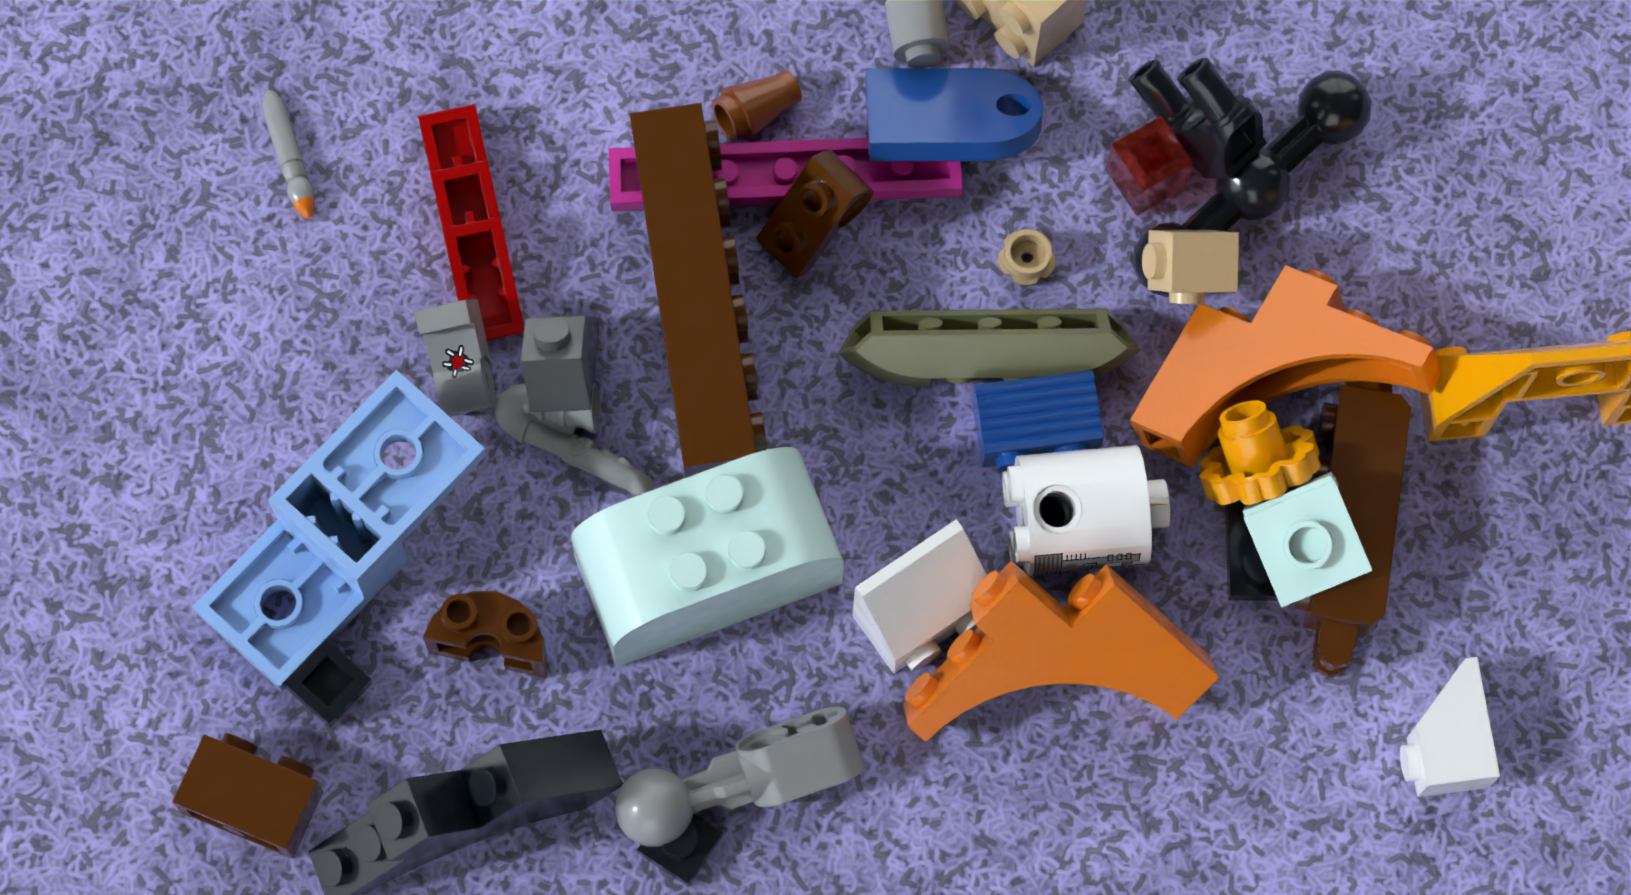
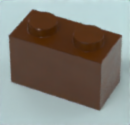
(249, 794)

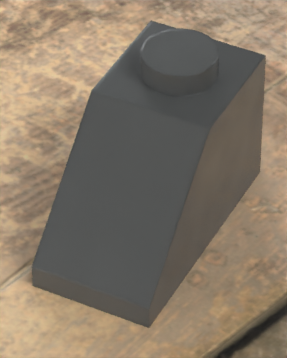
(559, 362)

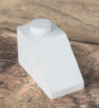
(1453, 739)

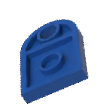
(949, 114)

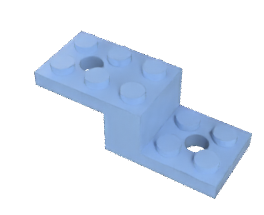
(339, 529)

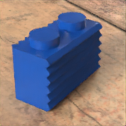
(1036, 417)

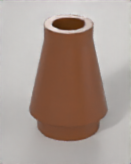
(753, 105)

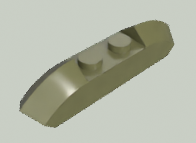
(975, 344)

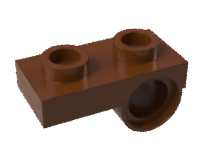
(812, 211)

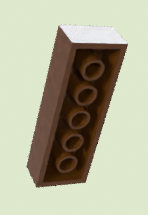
(693, 286)

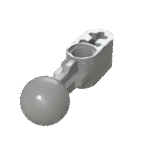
(764, 769)

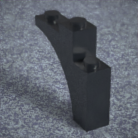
(458, 808)

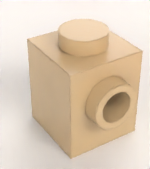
(1191, 263)

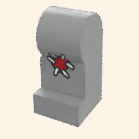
(458, 356)

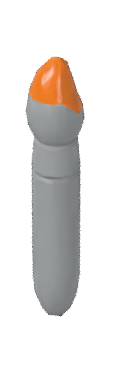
(289, 157)

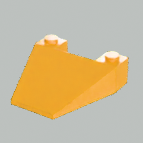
(1482, 383)

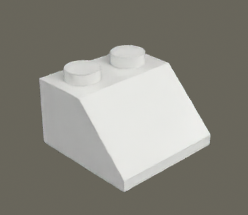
(920, 599)

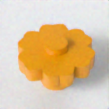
(1256, 456)

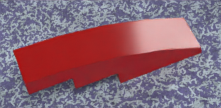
(471, 218)

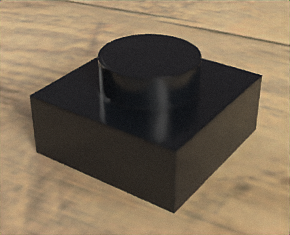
(328, 683)
(687, 853)

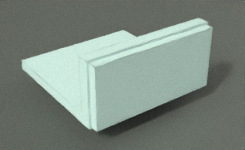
(1306, 539)

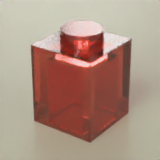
(1148, 165)

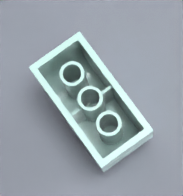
(706, 553)

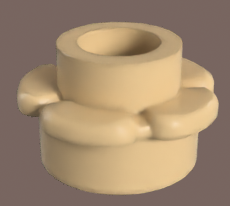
(1026, 242)

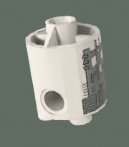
(1104, 505)

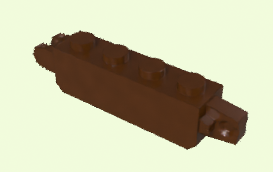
(1367, 456)

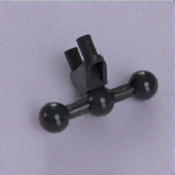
(1227, 139)

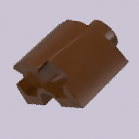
(489, 622)

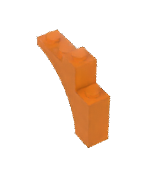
(1292, 344)
(1029, 640)

